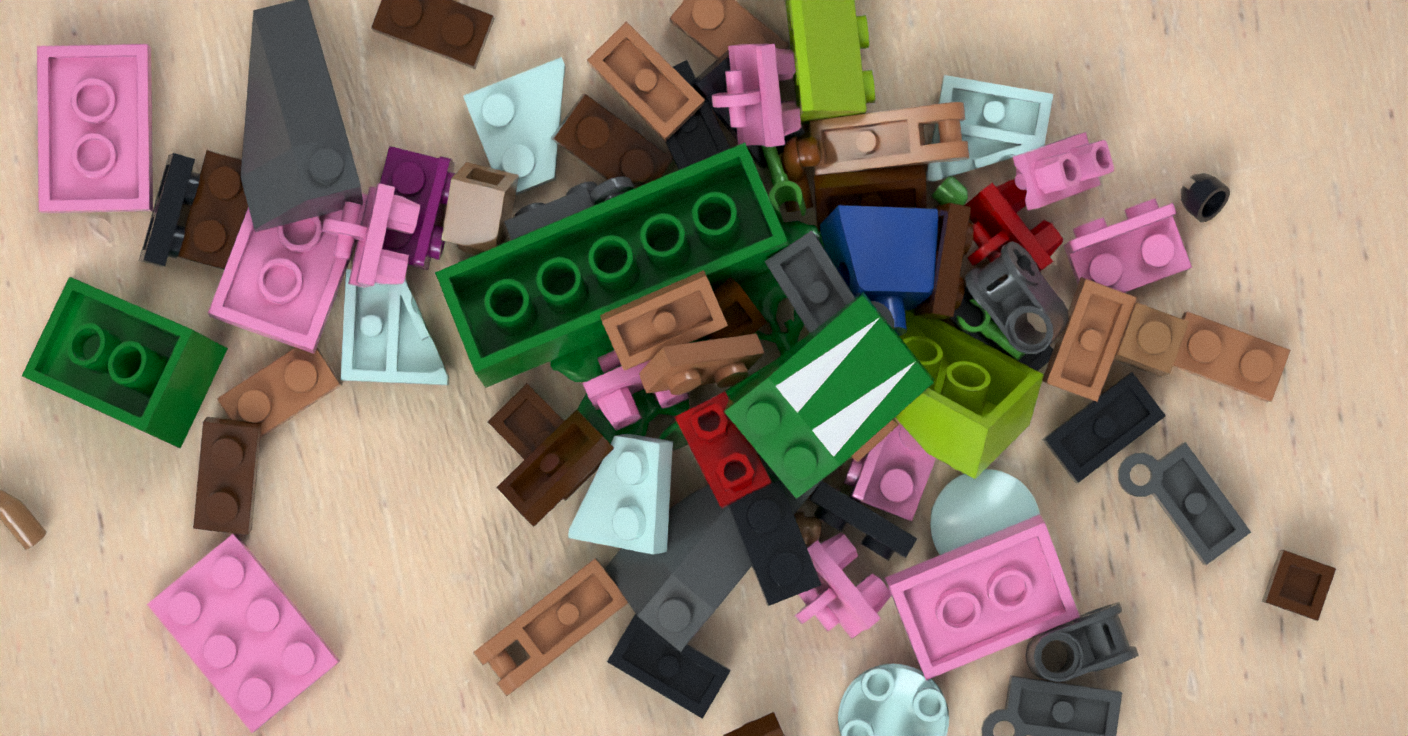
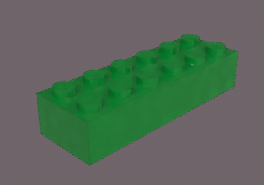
(552, 285)

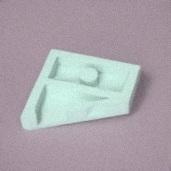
(518, 120)
(997, 123)
(387, 337)
(629, 497)

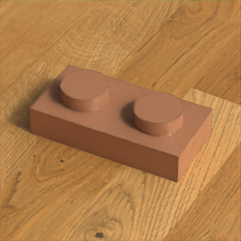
(722, 24)
(645, 81)
(663, 319)
(1089, 339)
(1231, 357)
(701, 363)
(281, 390)

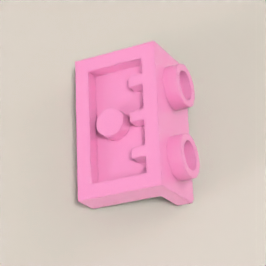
(1131, 251)
(892, 474)

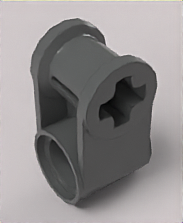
(1014, 297)
(1091, 644)

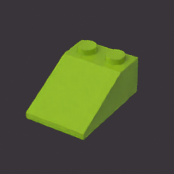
(976, 398)

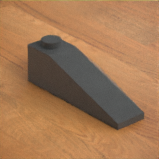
(294, 134)
(701, 566)

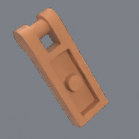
(889, 139)
(553, 625)

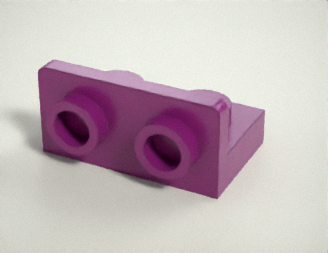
(427, 183)

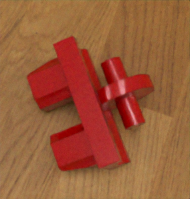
(997, 223)
(722, 451)

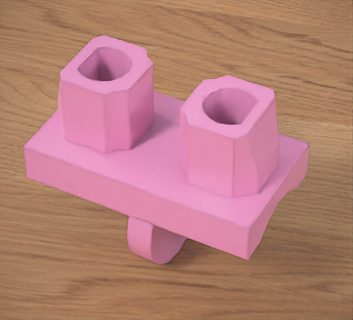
(755, 94)
(1061, 169)
(381, 212)
(614, 392)
(837, 597)

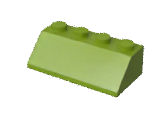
(828, 58)

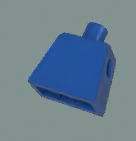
(884, 254)

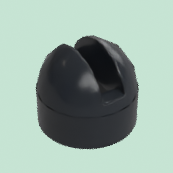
(1205, 197)

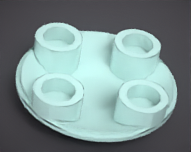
(978, 507)
(893, 703)

